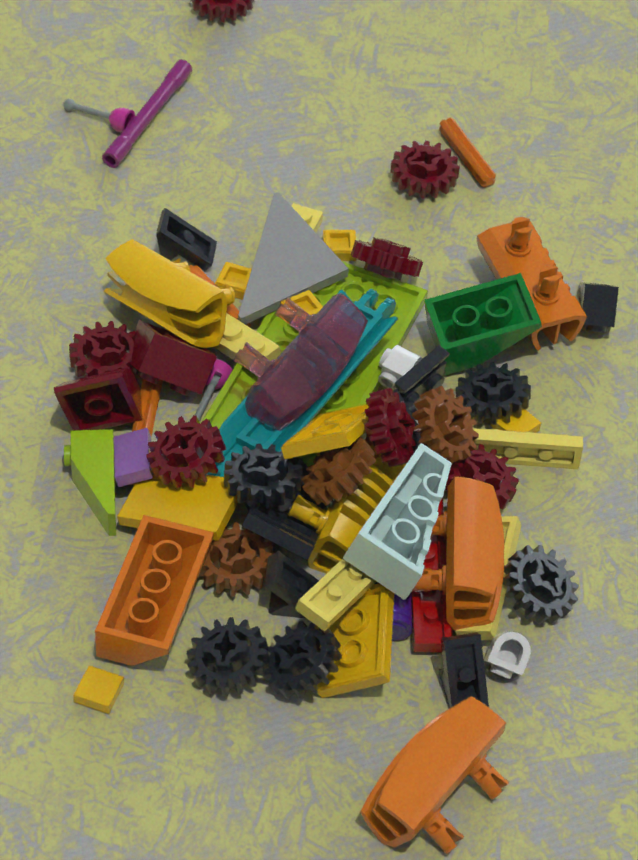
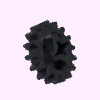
(494, 392)
(262, 476)
(540, 584)
(228, 654)
(301, 660)

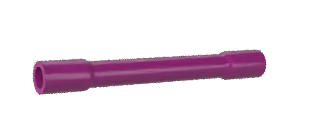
(122, 144)

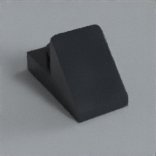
(181, 238)
(287, 585)
(463, 669)

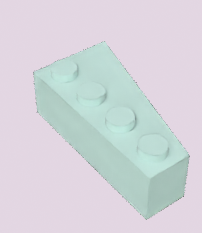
(400, 528)

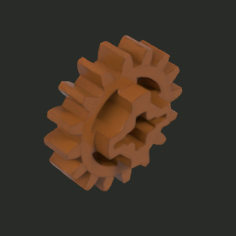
(445, 424)
(338, 472)
(236, 561)

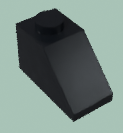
(599, 305)

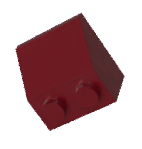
(170, 358)
(101, 400)

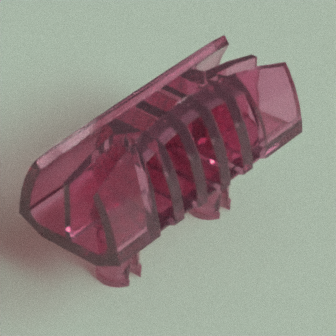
(308, 363)

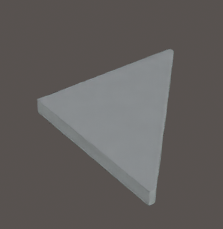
(287, 262)

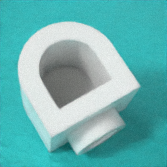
(396, 364)
(508, 654)

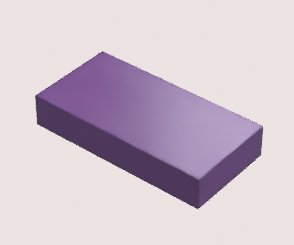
(130, 457)

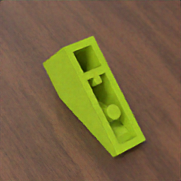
(94, 473)

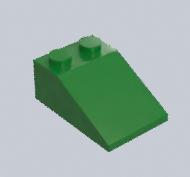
(481, 320)

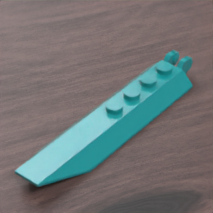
(243, 430)

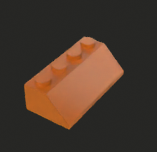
(151, 591)

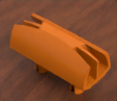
(519, 249)
(474, 554)
(430, 770)

